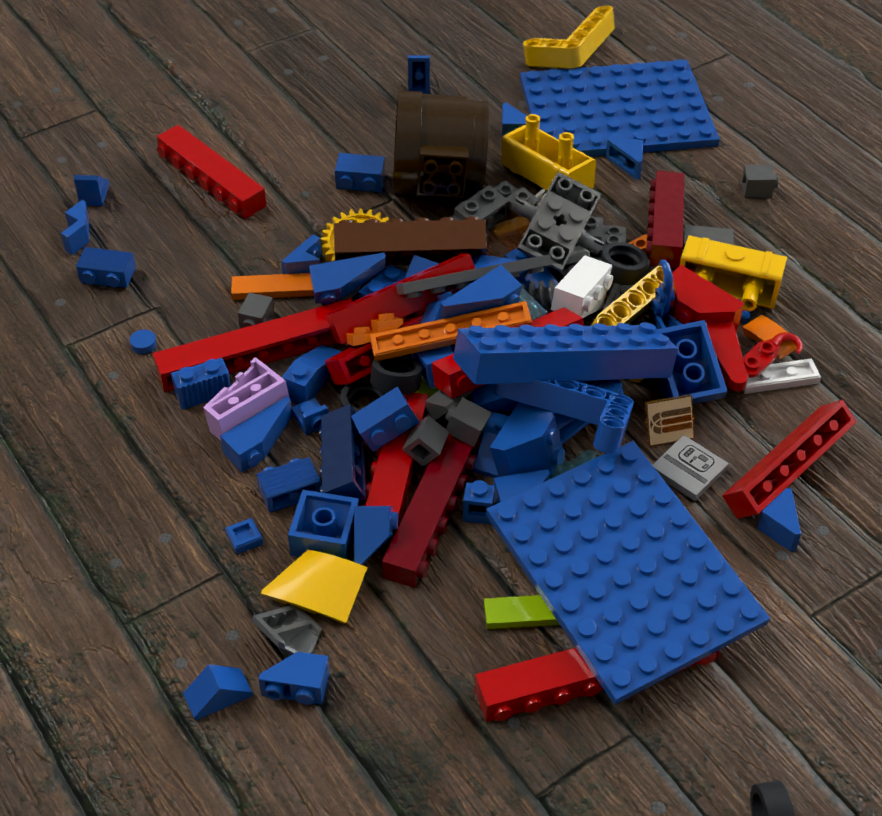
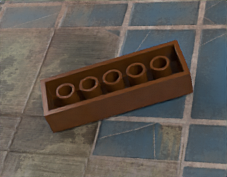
(404, 239)

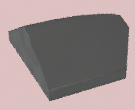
(440, 404)
(289, 629)

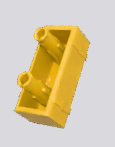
(541, 156)
(737, 270)

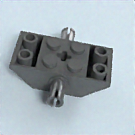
(559, 221)

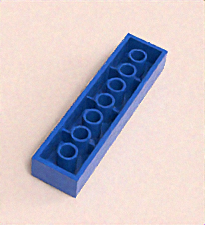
(563, 353)

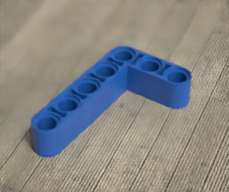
(579, 401)

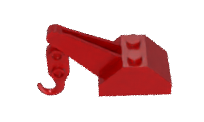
(701, 300)

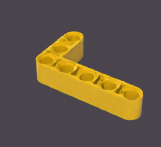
(577, 47)
(632, 302)

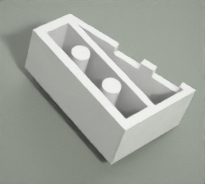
(584, 287)

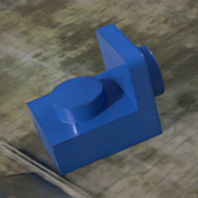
(309, 415)

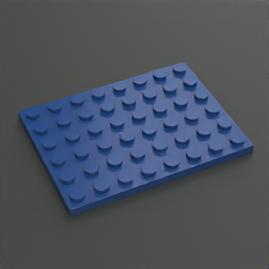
(626, 101)
(626, 571)

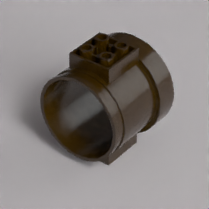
(439, 144)

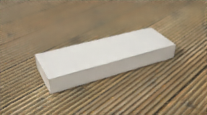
(784, 376)

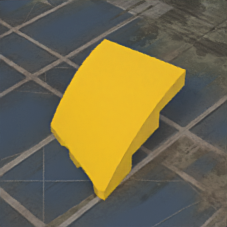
(318, 585)

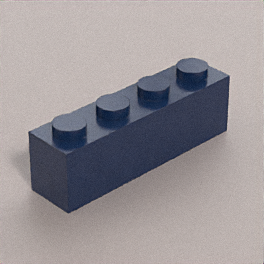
(342, 455)

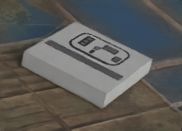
(690, 467)

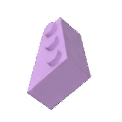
(244, 398)

